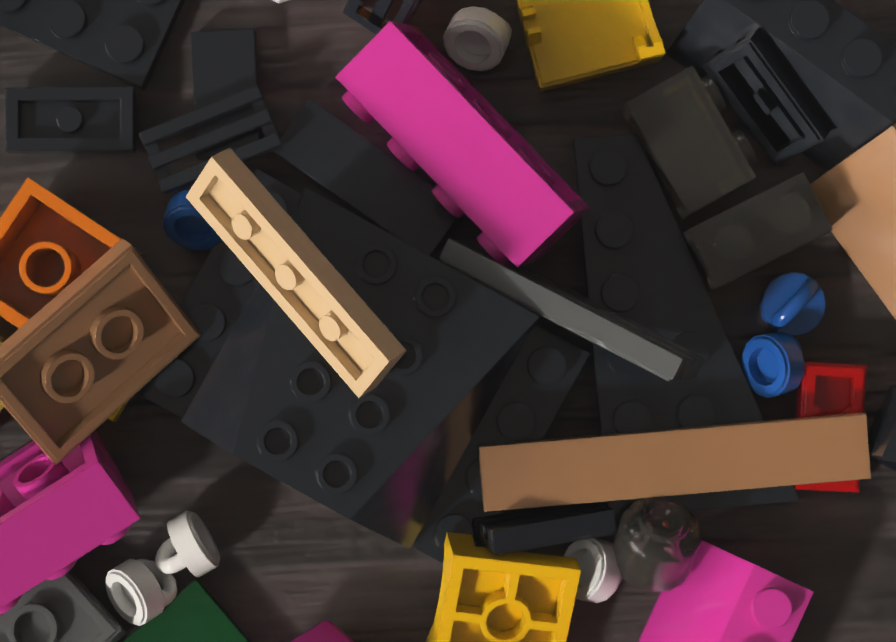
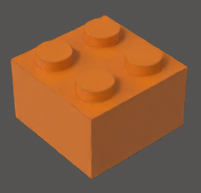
(44, 250)

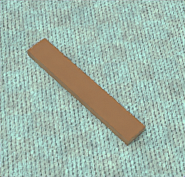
(674, 461)

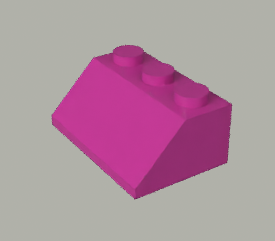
(57, 513)
(727, 603)

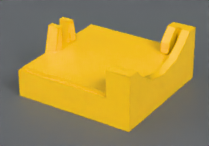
(587, 38)
(503, 595)

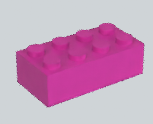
(461, 144)

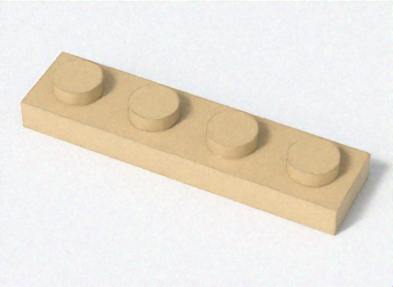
(295, 272)

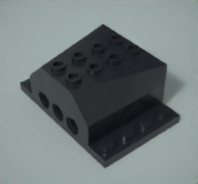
(409, 447)

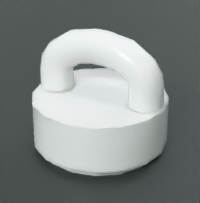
(477, 38)
(192, 543)
(598, 567)
(137, 592)

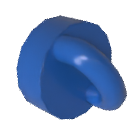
(187, 226)
(792, 304)
(773, 364)

